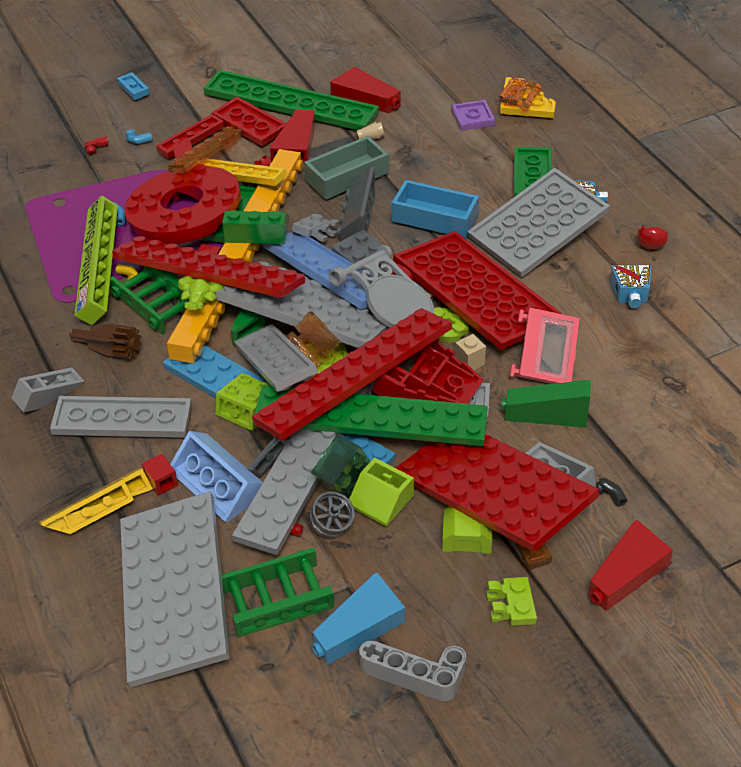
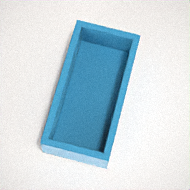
(435, 208)

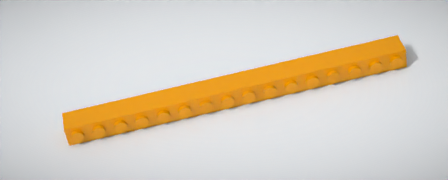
(196, 325)

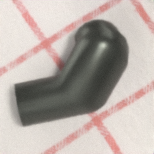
(614, 489)

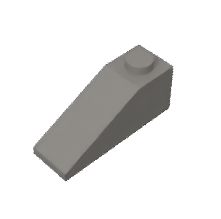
(42, 389)

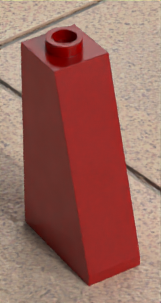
(367, 89)
(296, 135)
(629, 566)

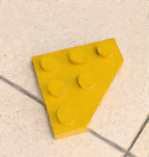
(539, 107)

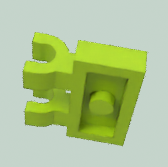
(518, 598)

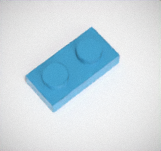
(133, 86)

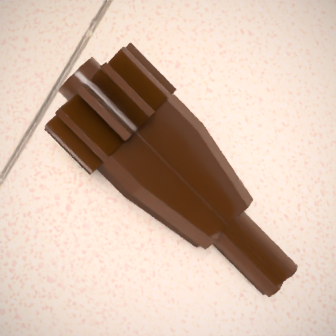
(110, 340)

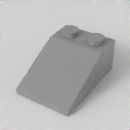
(563, 462)

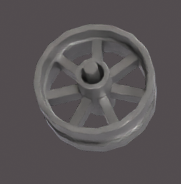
(331, 514)

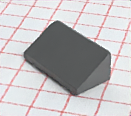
(267, 457)

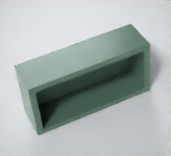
(337, 169)

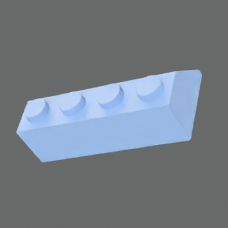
(208, 467)

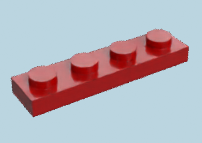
(194, 133)

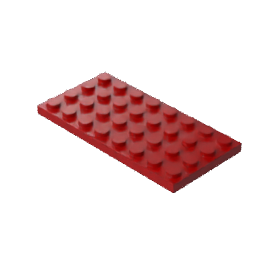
(473, 287)
(500, 488)

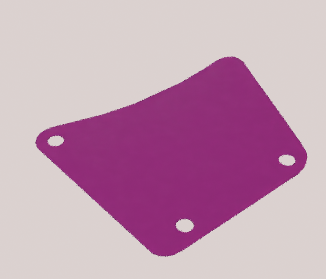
(61, 229)

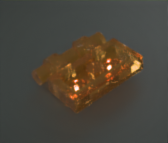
(317, 335)

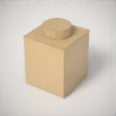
(471, 351)

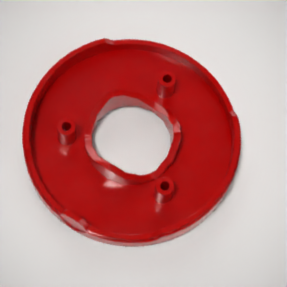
(212, 186)

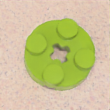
(459, 326)

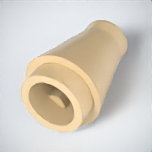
(374, 131)

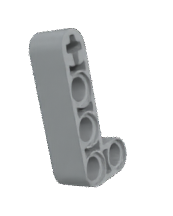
(377, 661)

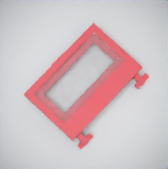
(547, 347)

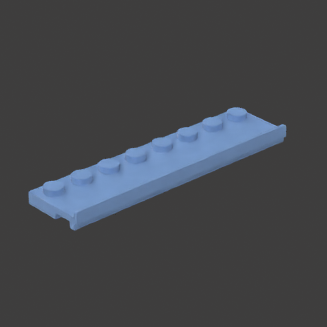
(316, 262)

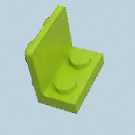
(239, 400)

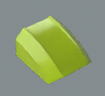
(464, 533)

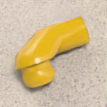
(126, 270)

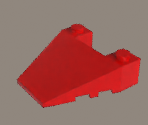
(433, 377)

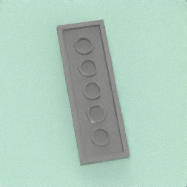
(276, 357)
(121, 416)

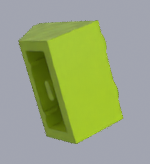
(382, 491)

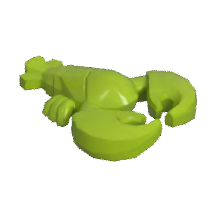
(198, 291)

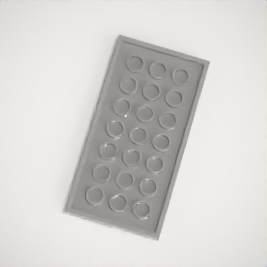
(342, 318)
(172, 590)

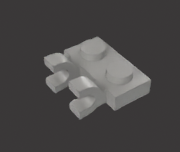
(314, 226)

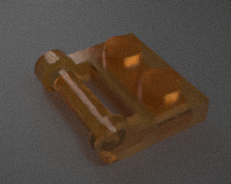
(515, 90)

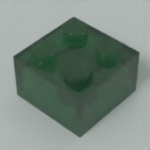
(340, 466)

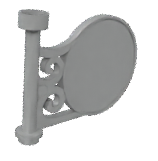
(388, 296)

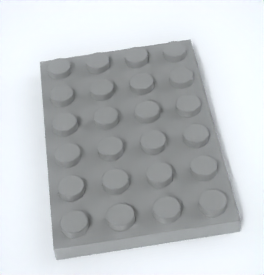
(538, 222)

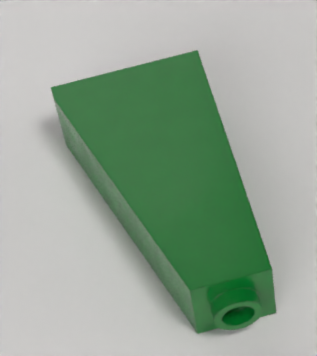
(549, 404)

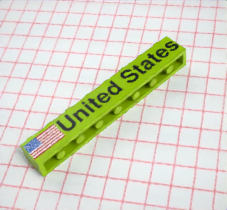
(96, 261)

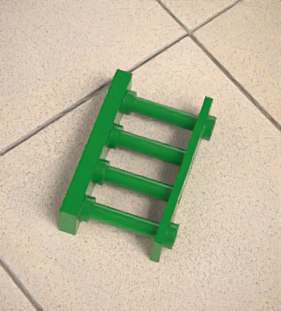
(163, 280)
(282, 611)

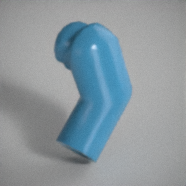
(138, 139)
(120, 220)

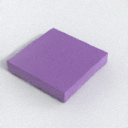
(473, 115)

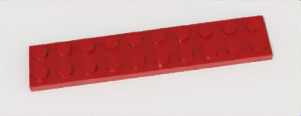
(210, 266)
(350, 373)

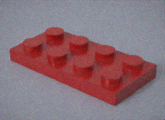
(252, 121)

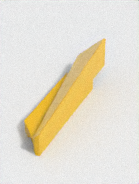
(98, 503)

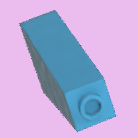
(361, 618)

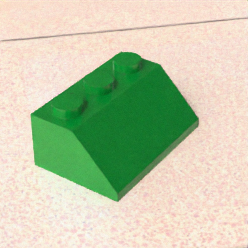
(255, 227)

